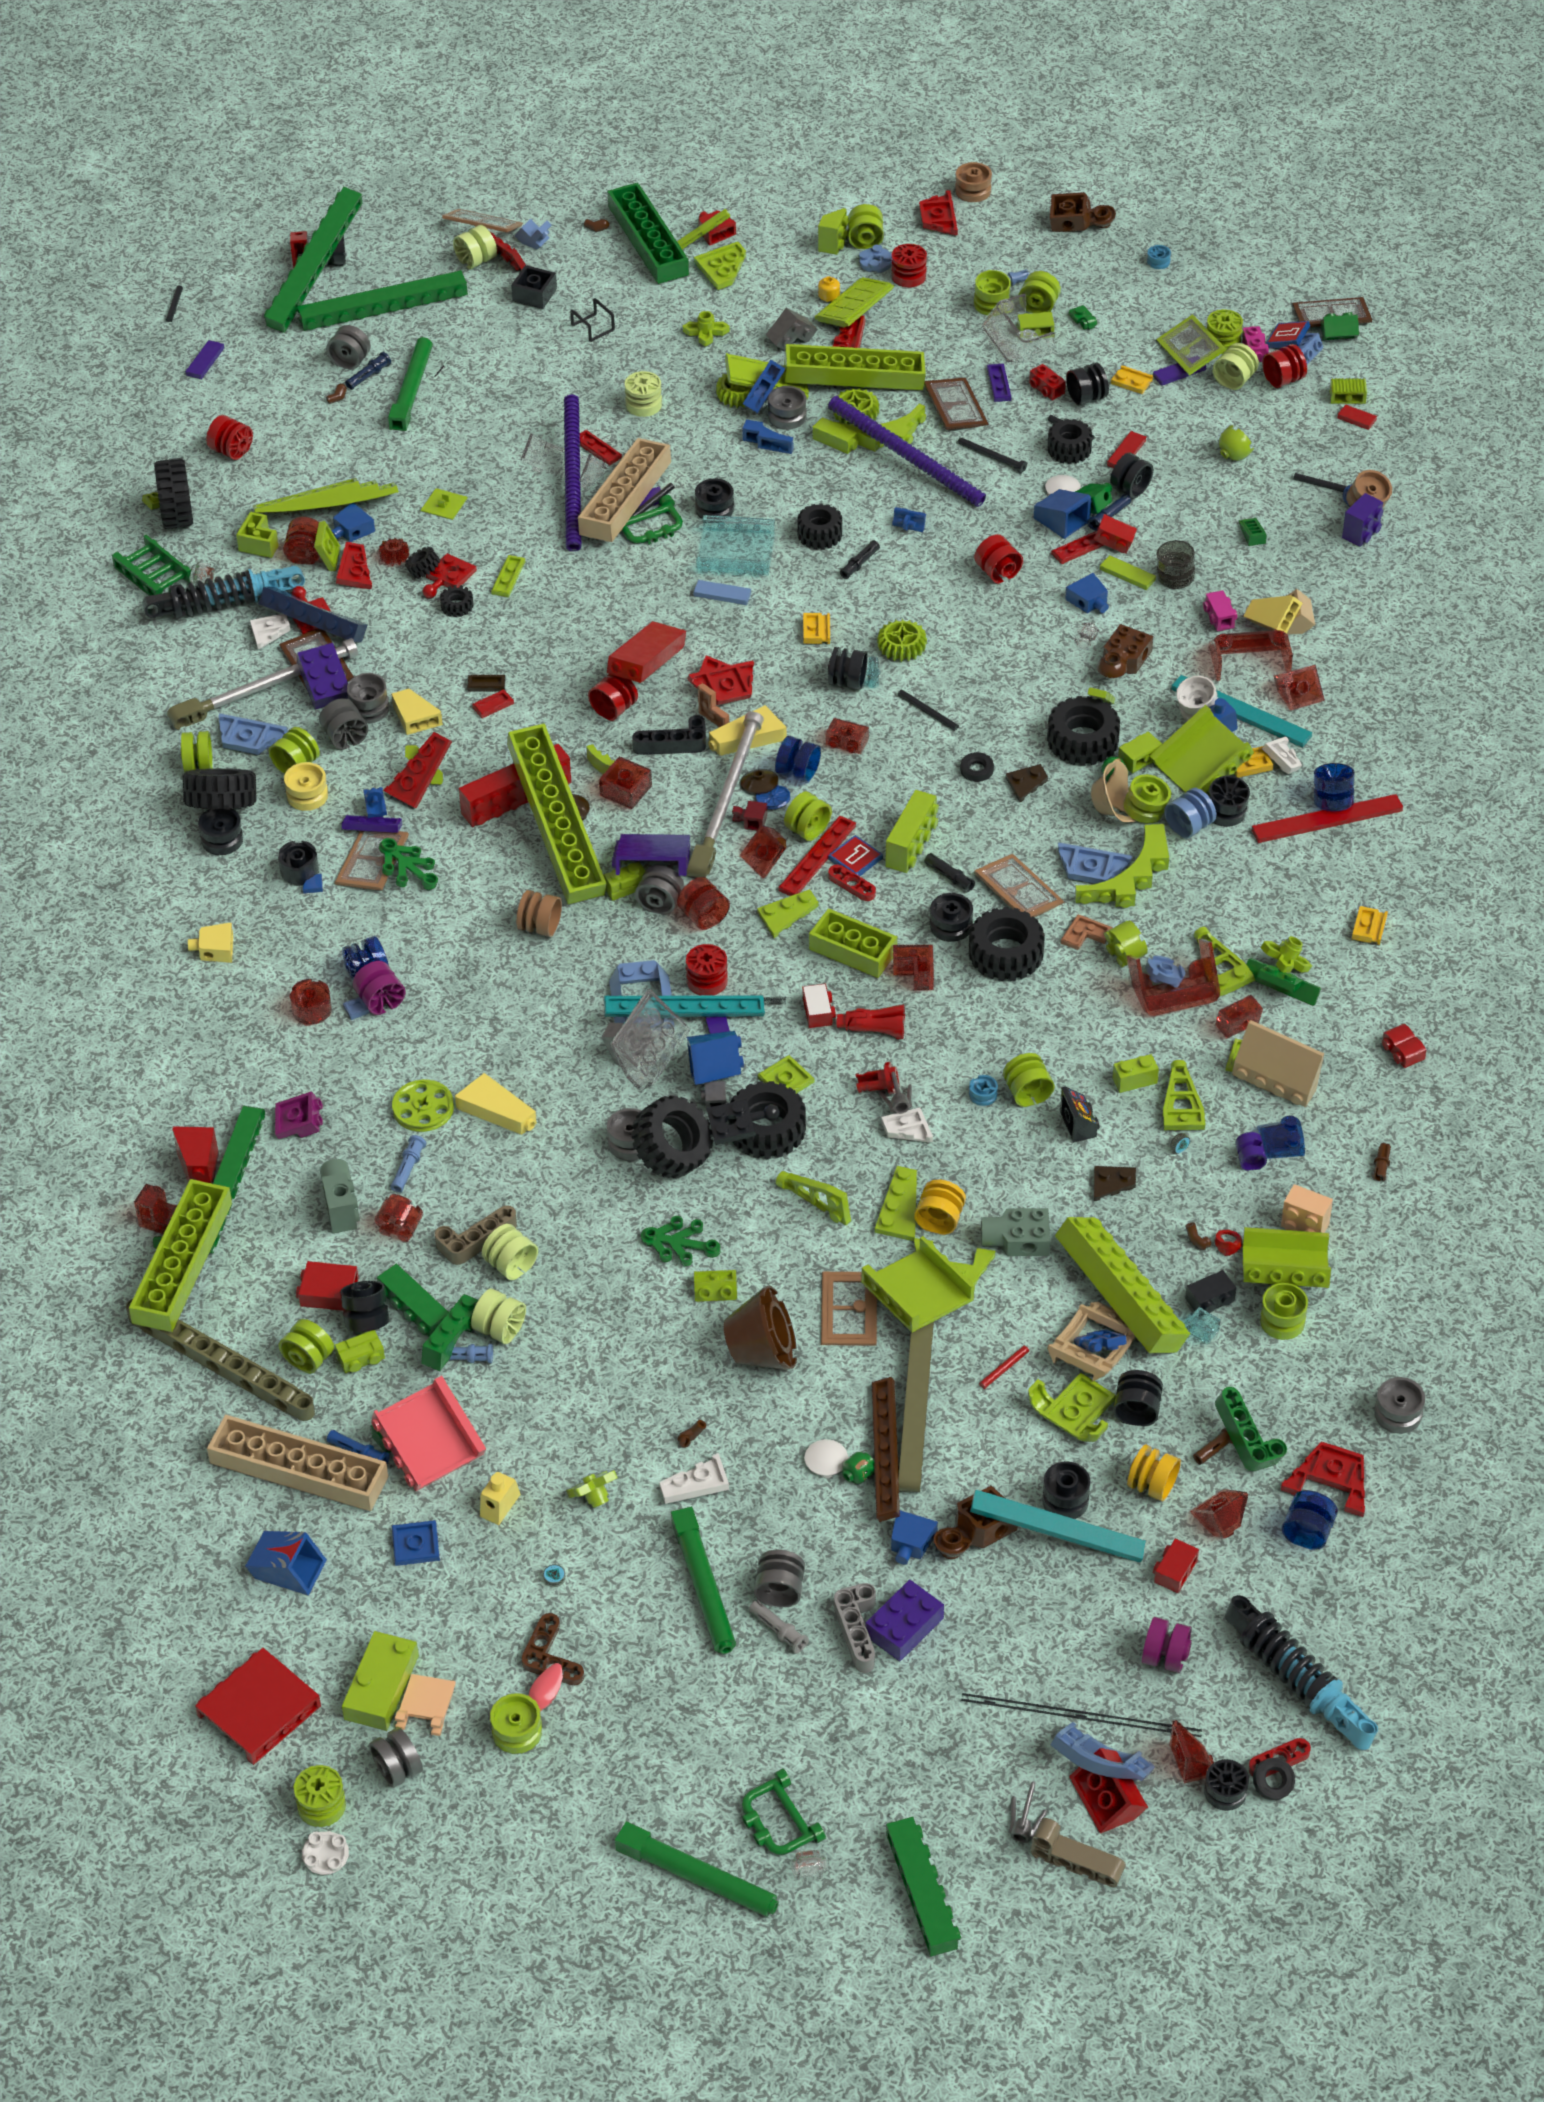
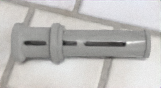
(785, 1632)

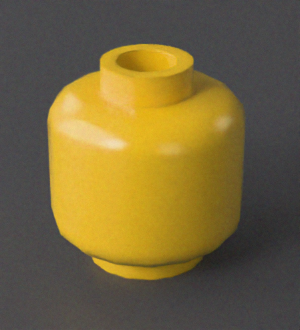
(828, 289)

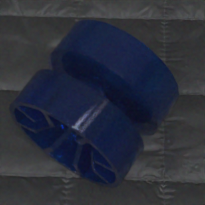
(1334, 786)

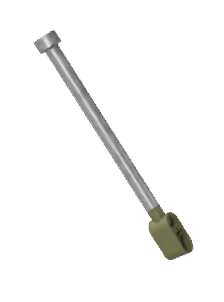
(194, 711)
(704, 855)

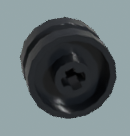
(1131, 475)
(714, 498)
(220, 831)
(951, 917)

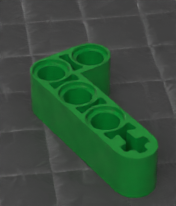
(1231, 1406)

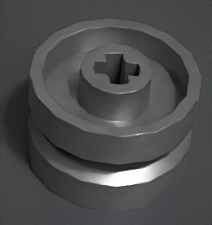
(348, 347)
(787, 407)
(659, 889)
(619, 1134)
(1399, 1405)
(395, 1757)

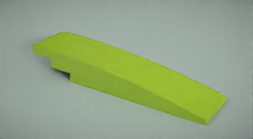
(329, 495)

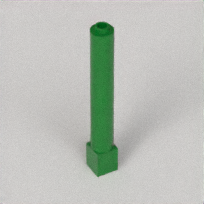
(401, 411)
(703, 1580)
(641, 1846)

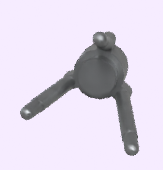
(900, 1102)
(1021, 1829)

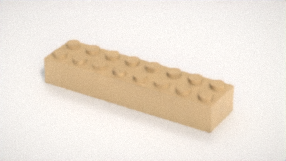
(624, 490)
(298, 1462)

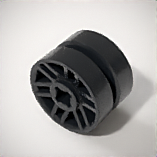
(1226, 1784)

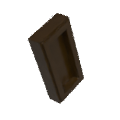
(486, 683)

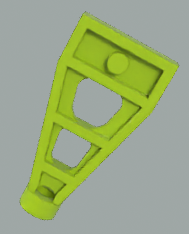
(1233, 978)
(1182, 1118)
(836, 1198)

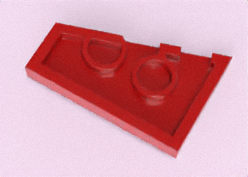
(353, 567)

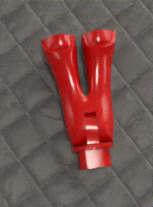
(883, 1020)

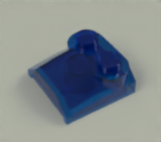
(1283, 1138)

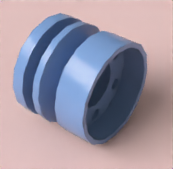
(1190, 813)

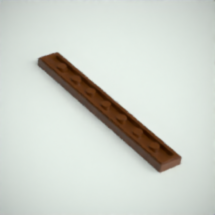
(885, 1449)

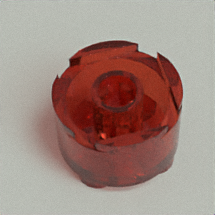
(310, 1001)
(398, 1217)

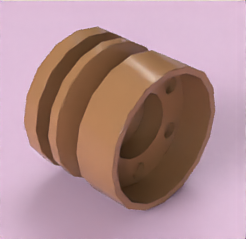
(539, 913)

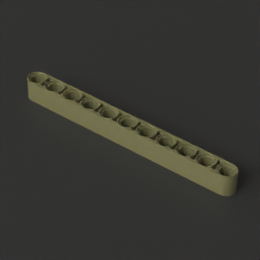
(915, 1409)

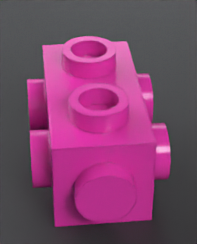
(1255, 340)
(1220, 610)

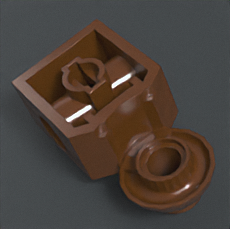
(1074, 213)
(1125, 652)
(971, 1529)

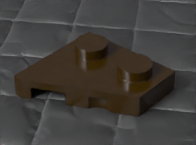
(1026, 780)
(1113, 1180)

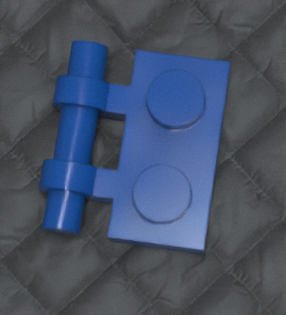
(1096, 1340)

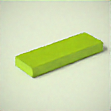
(1127, 572)
(508, 576)
(1101, 694)

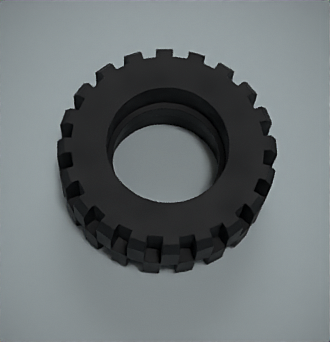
(173, 493)
(1078, 746)
(219, 788)
(1006, 962)
(775, 1138)
(655, 1149)

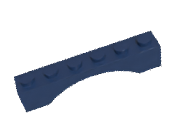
(298, 609)

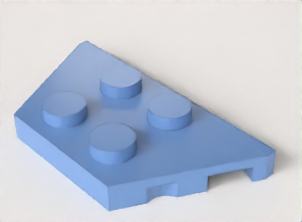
(248, 734)
(1091, 864)

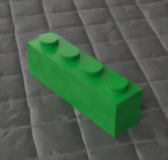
(412, 1299)

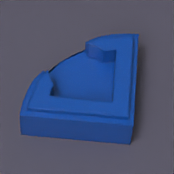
(313, 884)

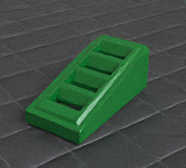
(1253, 531)

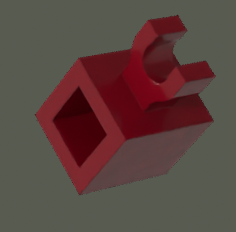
(753, 815)

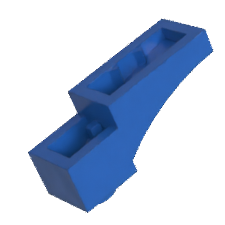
(764, 386)
(767, 439)

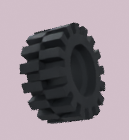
(422, 562)
(456, 594)

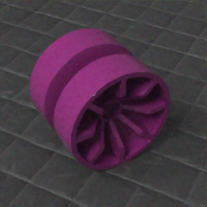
(378, 986)
(1173, 1647)

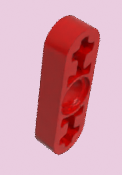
(848, 876)
(1297, 1756)

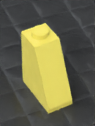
(1273, 612)
(415, 712)

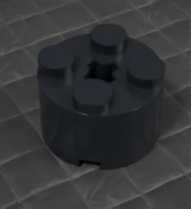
(298, 862)

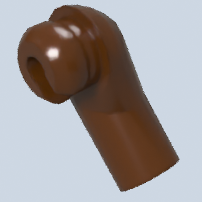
(597, 226)
(338, 395)
(1194, 1238)
(691, 1434)

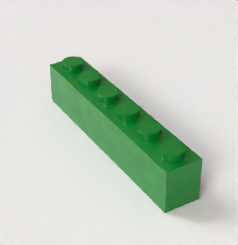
(922, 1887)

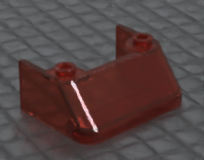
(1250, 642)
(1198, 989)

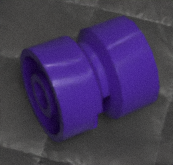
(1251, 1151)

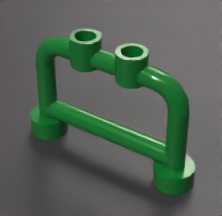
(667, 505)
(762, 1834)

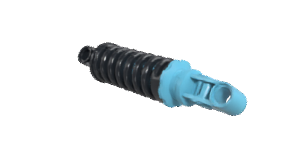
(241, 586)
(1300, 1673)

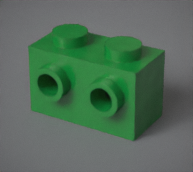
(1339, 327)

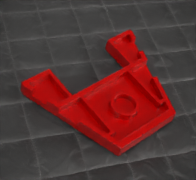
(1333, 1468)

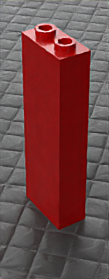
(646, 651)

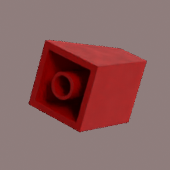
(197, 1152)

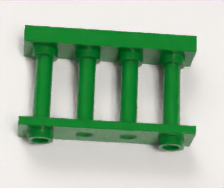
(145, 581)

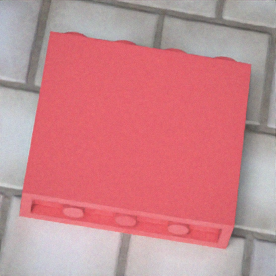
(428, 1434)

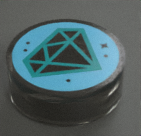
(1179, 1143)
(554, 1575)

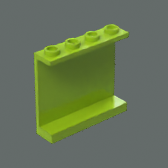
(1201, 752)
(1286, 1257)
(920, 1286)

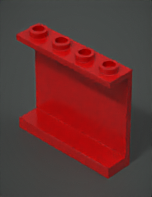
(259, 1704)

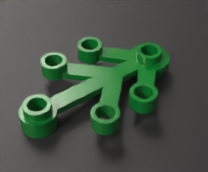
(390, 849)
(679, 1240)

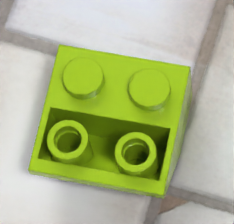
(833, 231)

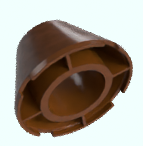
(761, 1332)

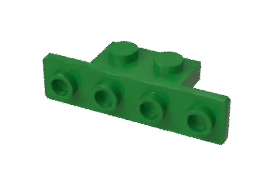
(1284, 982)

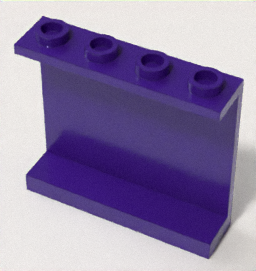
(652, 847)

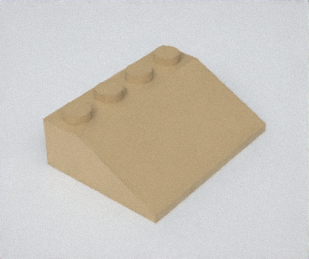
(1278, 1064)

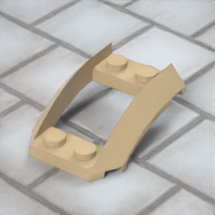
(1090, 1363)

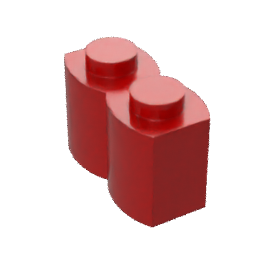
(1404, 1045)

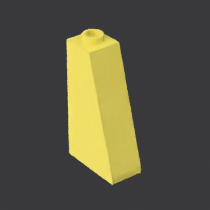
(727, 737)
(496, 1105)

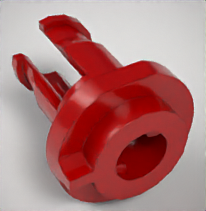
(878, 1079)

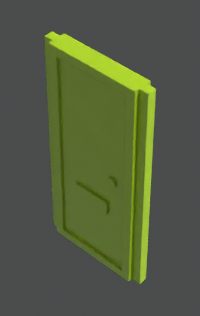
(854, 302)
(746, 372)

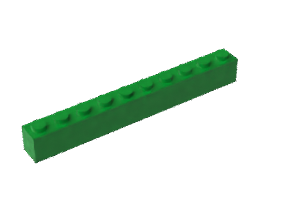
(313, 259)
(382, 300)

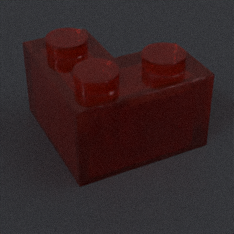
(915, 961)
(152, 1209)

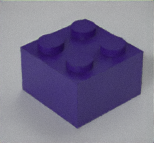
(1362, 520)

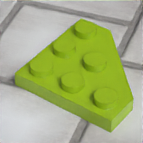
(722, 264)

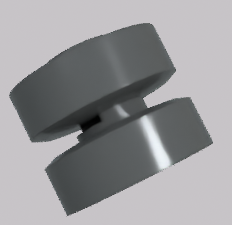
(343, 723)

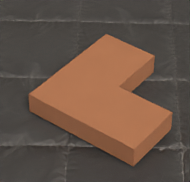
(708, 706)
(1084, 928)

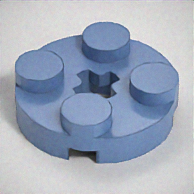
(876, 252)
(1162, 970)

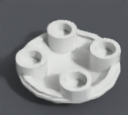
(1062, 482)
(825, 1457)
(325, 1852)

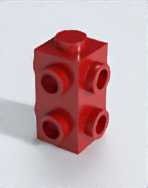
(1047, 382)

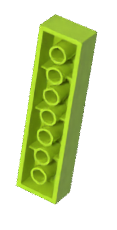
(854, 367)
(180, 1255)
(1122, 1285)

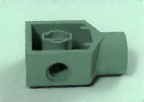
(339, 1195)
(1018, 1232)

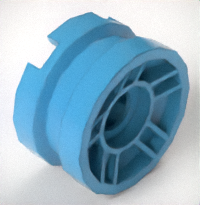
(1159, 257)
(983, 1090)

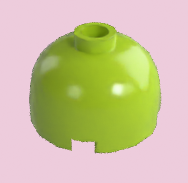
(1234, 444)

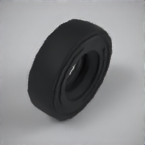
(973, 775)
(1261, 1785)

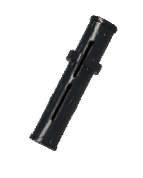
(859, 559)
(955, 875)

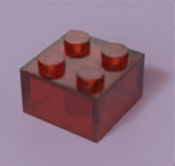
(625, 782)

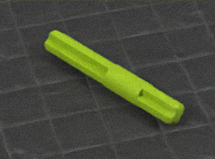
(704, 228)

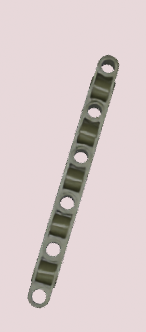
(235, 1368)

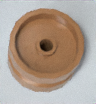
(973, 182)
(1372, 483)

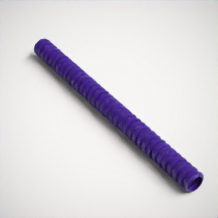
(906, 451)
(572, 472)

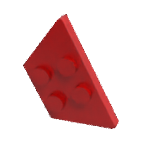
(939, 214)
(729, 682)

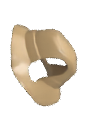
(1113, 793)

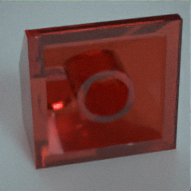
(1299, 687)
(764, 850)
(1222, 1512)
(1189, 1754)

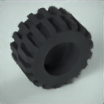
(1069, 441)
(819, 526)

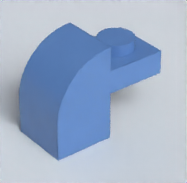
(533, 235)

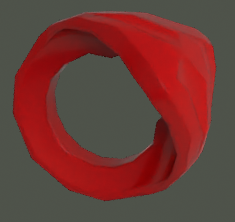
(1226, 1247)

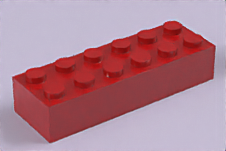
(499, 792)

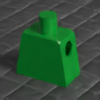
(1099, 494)

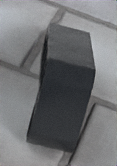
(672, 740)

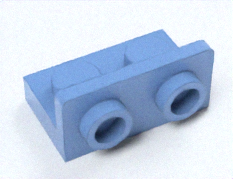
(1311, 345)

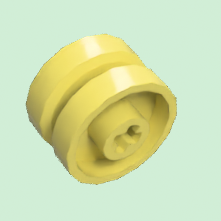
(306, 786)

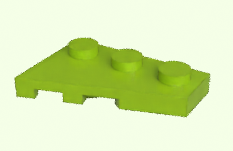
(785, 912)

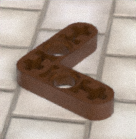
(541, 1653)

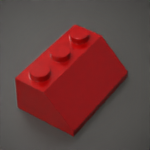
(1108, 1799)

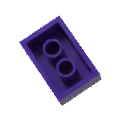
(322, 675)
(905, 1620)

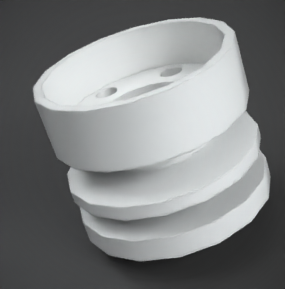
(1194, 694)

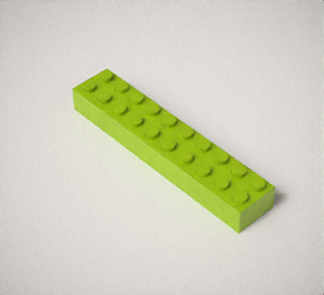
(556, 814)

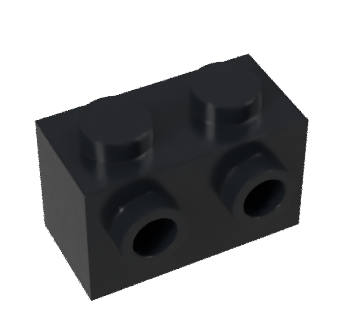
(1211, 1292)

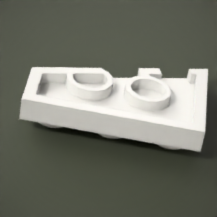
(700, 1481)

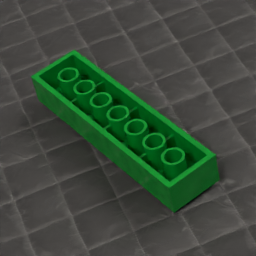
(648, 233)

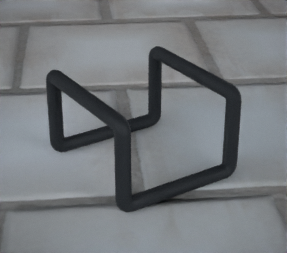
(595, 302)

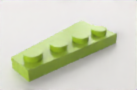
(899, 1206)

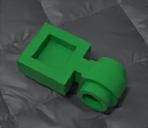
(1083, 316)

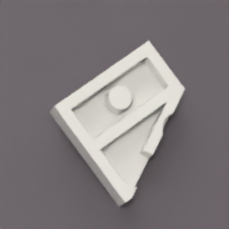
(269, 629)

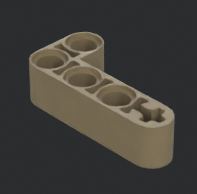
(469, 1243)
(1075, 1856)

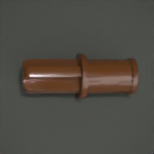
(1382, 1162)

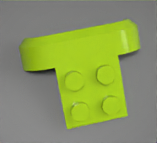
(1075, 1407)

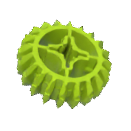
(731, 393)
(862, 401)
(913, 641)

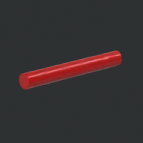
(1004, 1367)

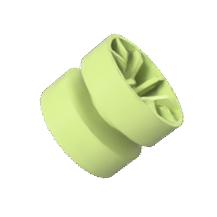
(475, 246)
(498, 1316)

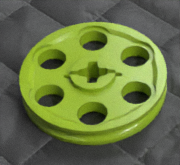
(426, 1111)

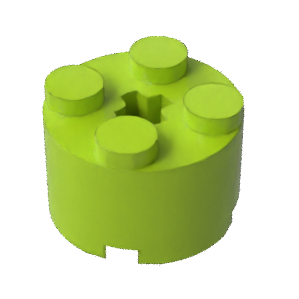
(1125, 941)

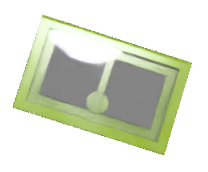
(1191, 344)

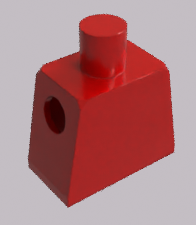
(719, 233)
(297, 241)

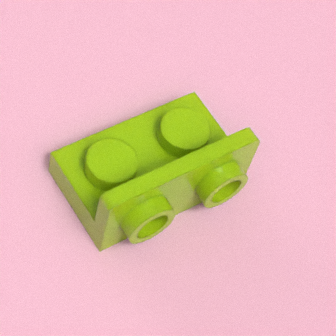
(715, 1285)

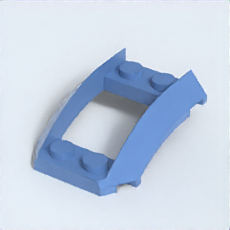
(635, 973)
(1081, 1749)

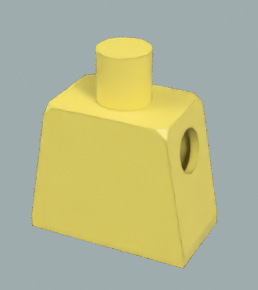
(214, 943)
(499, 1493)

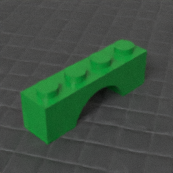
(440, 1344)

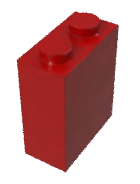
(323, 1284)

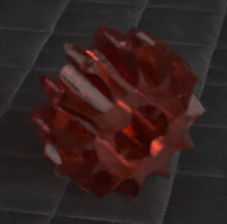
(394, 551)

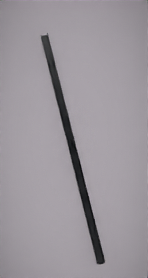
(1071, 1716)

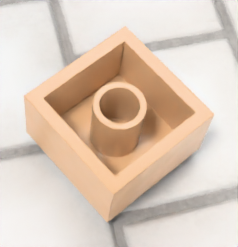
(1306, 1210)

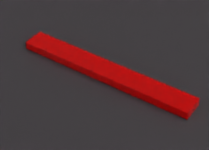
(1326, 819)

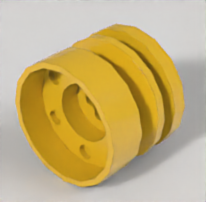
(940, 1207)
(1148, 1470)

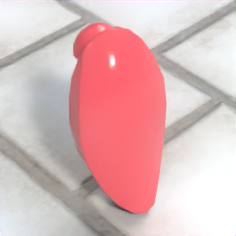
(547, 1686)

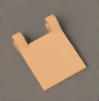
(426, 1699)

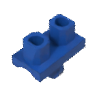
(909, 519)
(375, 802)

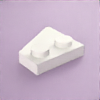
(1280, 753)
(907, 1126)

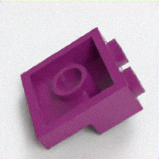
(298, 1116)

